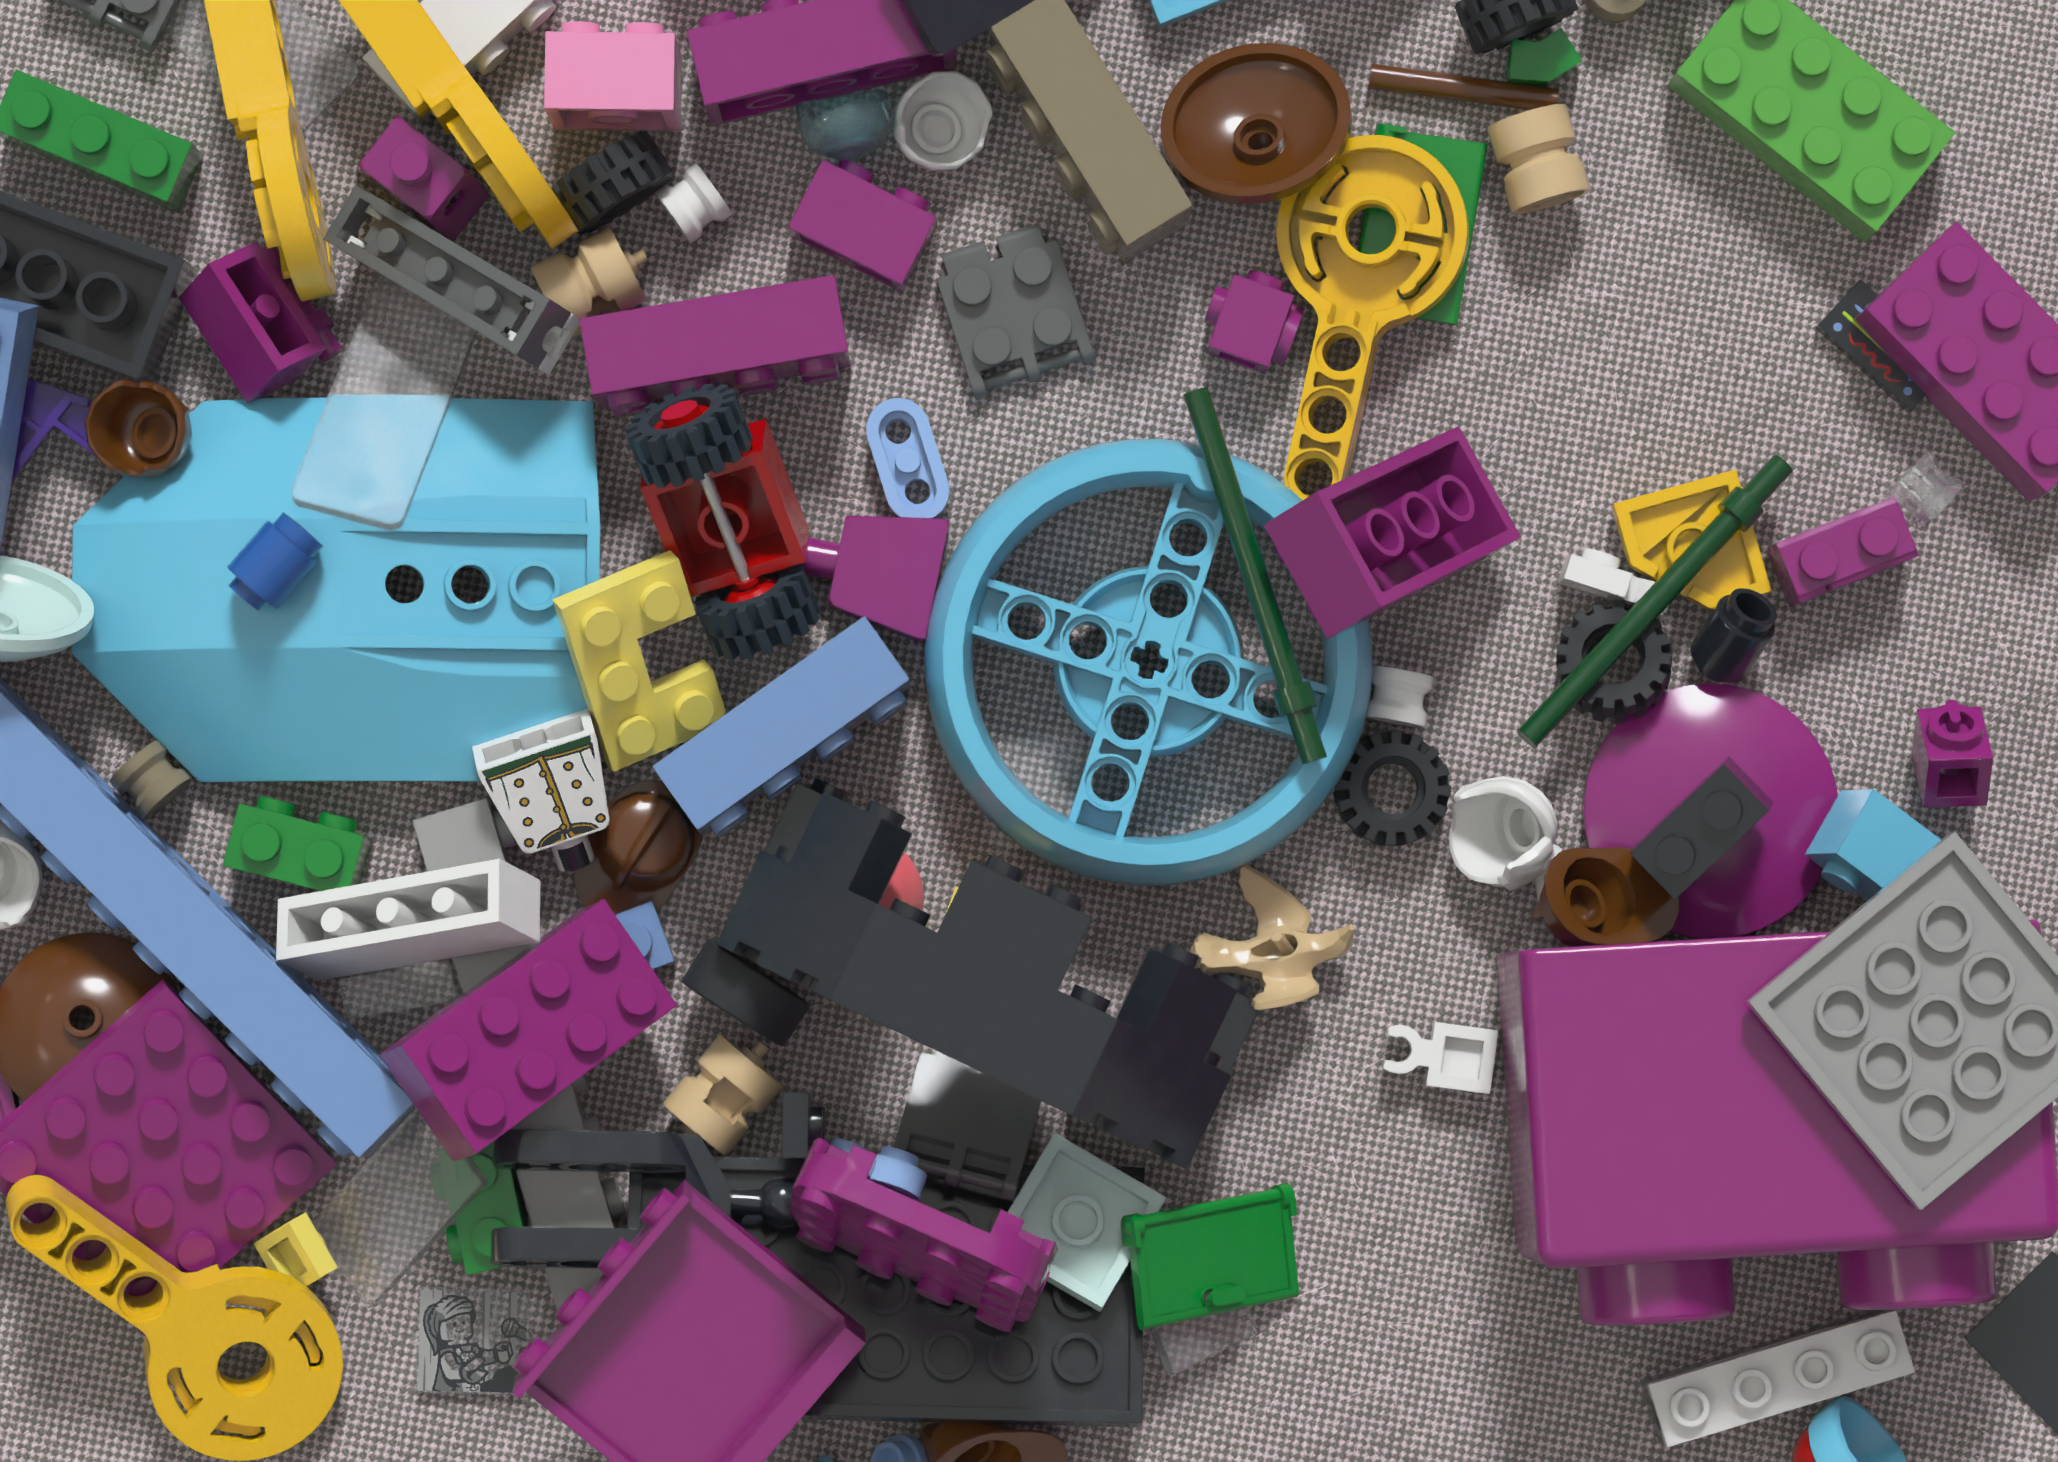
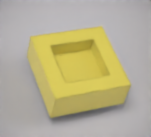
(297, 1251)

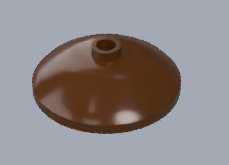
(1254, 101)
(54, 984)

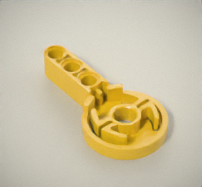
(439, 83)
(263, 108)
(1361, 289)
(192, 1328)

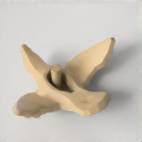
(1280, 951)

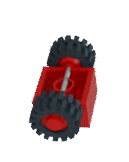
(727, 518)

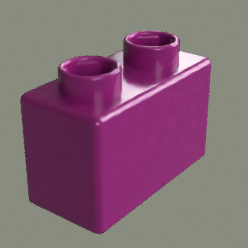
(1680, 1134)

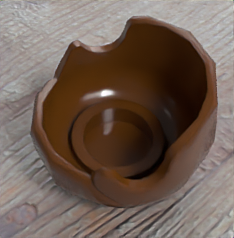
(138, 428)

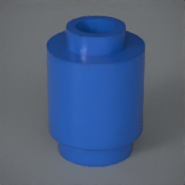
(273, 562)

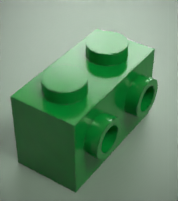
(294, 850)
(495, 1206)

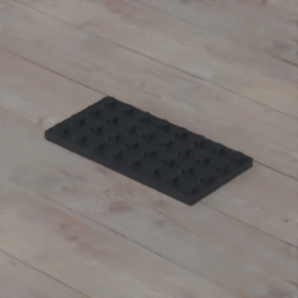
(938, 1358)

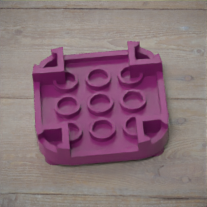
(893, 1233)

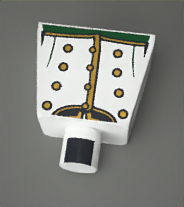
(548, 786)

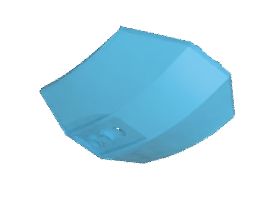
(341, 671)

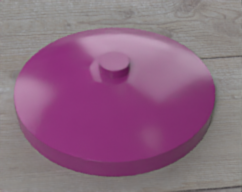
(1664, 755)

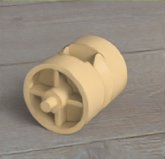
(593, 279)
(724, 1093)

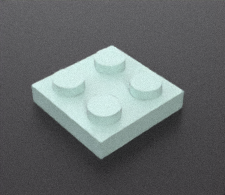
(1080, 1207)

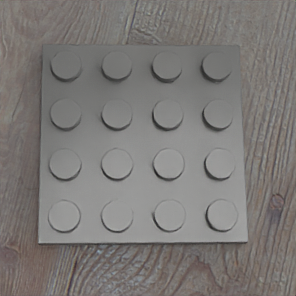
(1925, 1020)

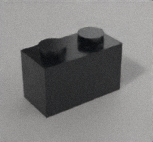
(1701, 827)

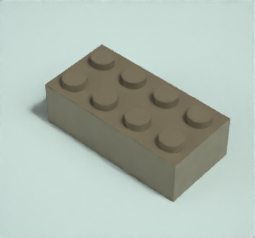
(1089, 126)

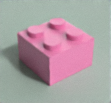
(613, 78)

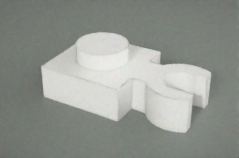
(1599, 575)
(1454, 1056)

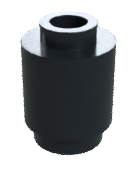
(1734, 636)

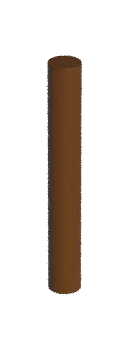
(1461, 87)

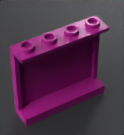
(689, 1343)

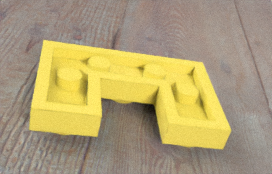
(602, 631)

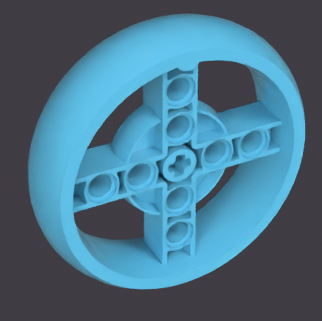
(978, 607)

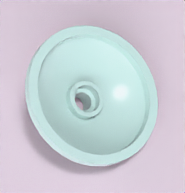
(39, 611)

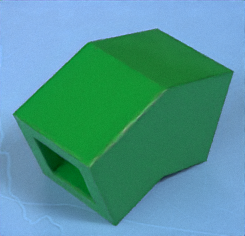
(1541, 61)

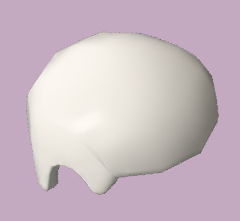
(942, 120)

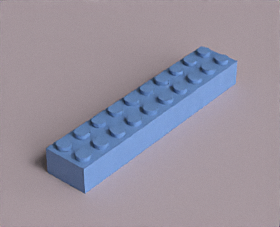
(194, 935)

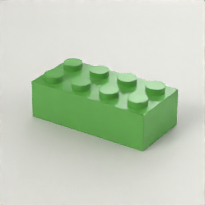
(1812, 111)

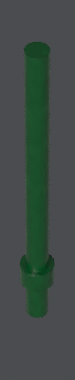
(1737, 512)
(1293, 695)

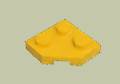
(1665, 522)

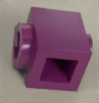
(1253, 322)
(1952, 756)

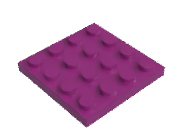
(164, 1139)

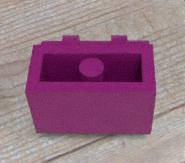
(258, 321)

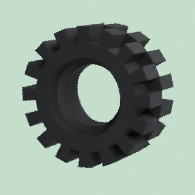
(1430, 798)

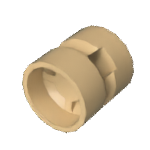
(1540, 166)

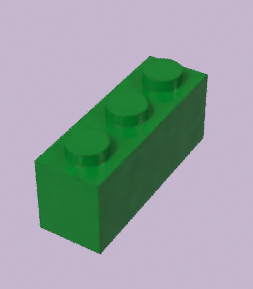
(98, 141)

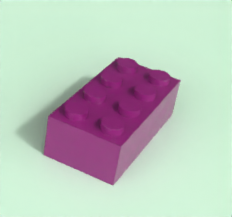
(805, 54)
(717, 339)
(1977, 354)
(1391, 531)
(528, 1030)

